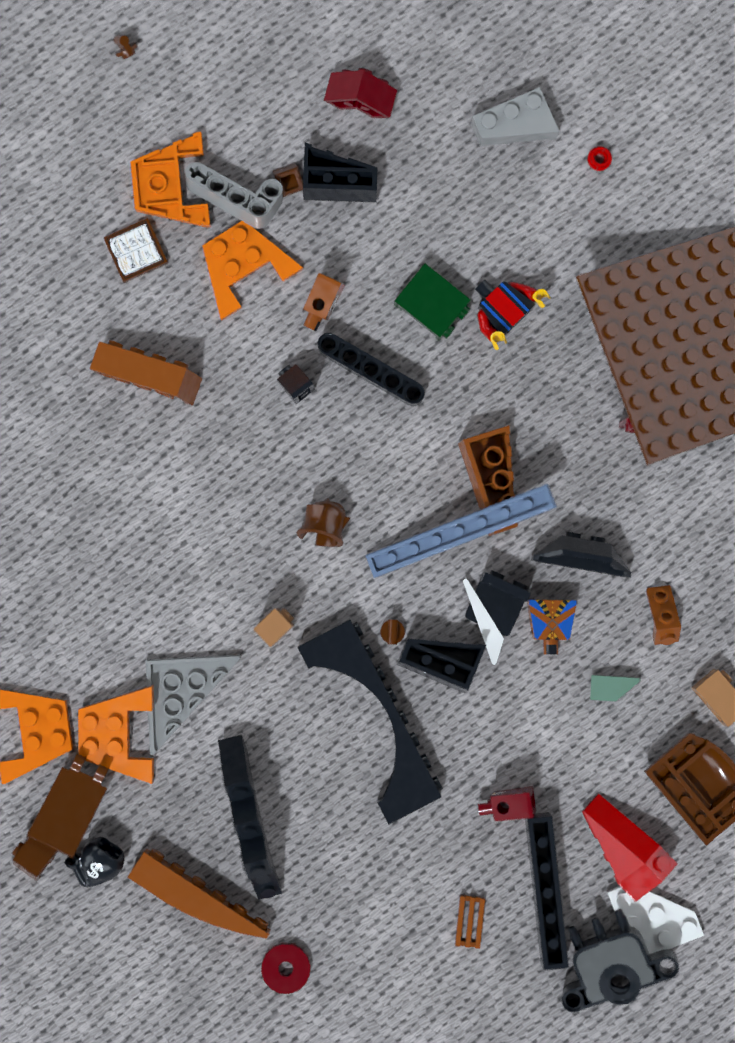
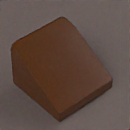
(289, 178)

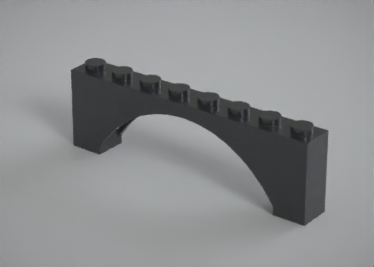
(410, 781)

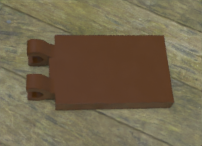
(69, 808)

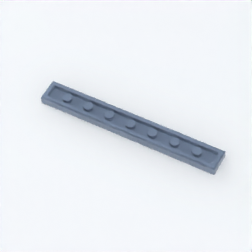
(461, 530)

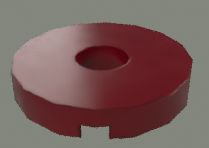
(285, 953)

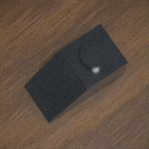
(295, 383)

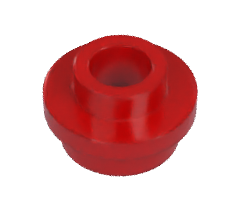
(602, 151)

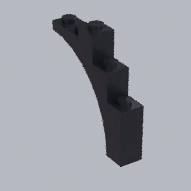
(247, 817)

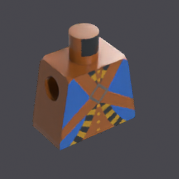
(551, 622)

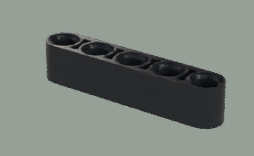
(364, 359)

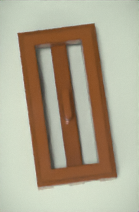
(468, 943)

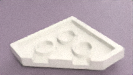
(657, 919)

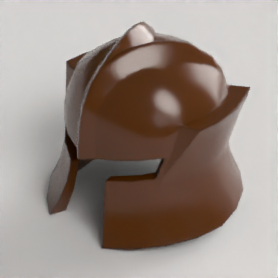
(327, 521)

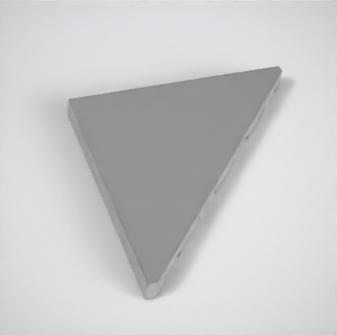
(179, 689)

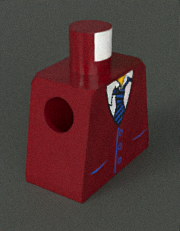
(520, 803)

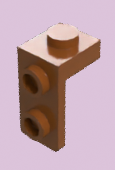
(664, 615)

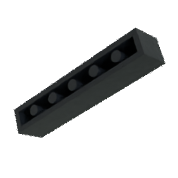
(546, 892)

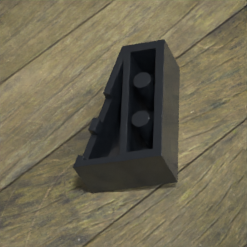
(337, 178)

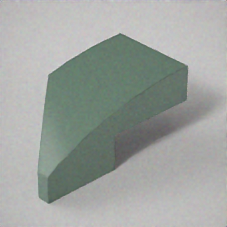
(611, 687)

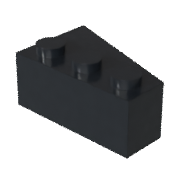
(443, 661)

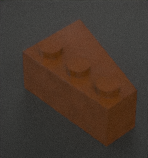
(32, 857)

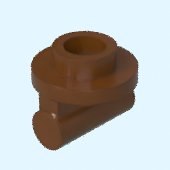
(126, 49)
(392, 631)

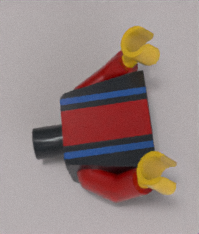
(505, 308)

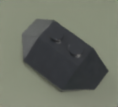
(583, 554)

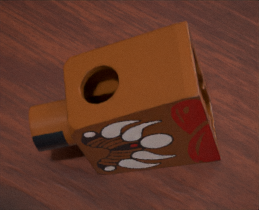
(327, 290)

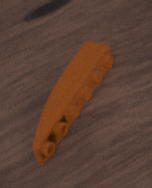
(192, 897)

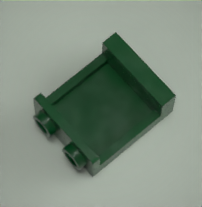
(433, 302)

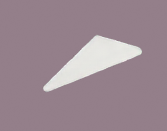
(489, 631)

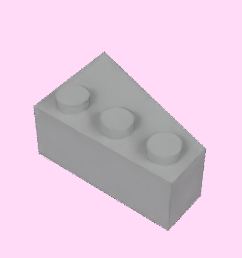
(516, 120)

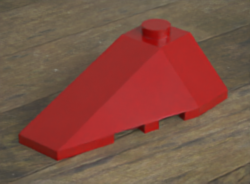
(633, 855)

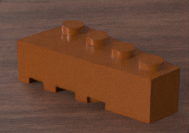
(146, 371)
(490, 468)

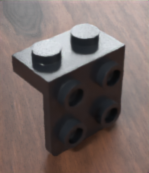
(500, 600)

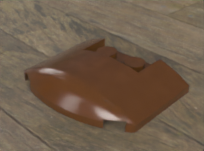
(698, 784)

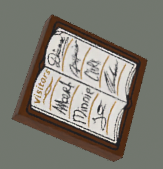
(135, 250)

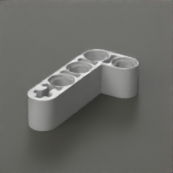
(202, 181)

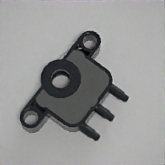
(614, 954)

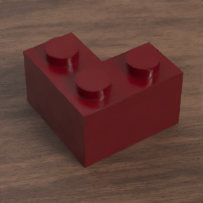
(361, 92)

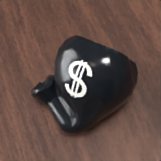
(97, 863)

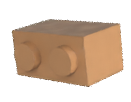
(274, 626)
(718, 695)

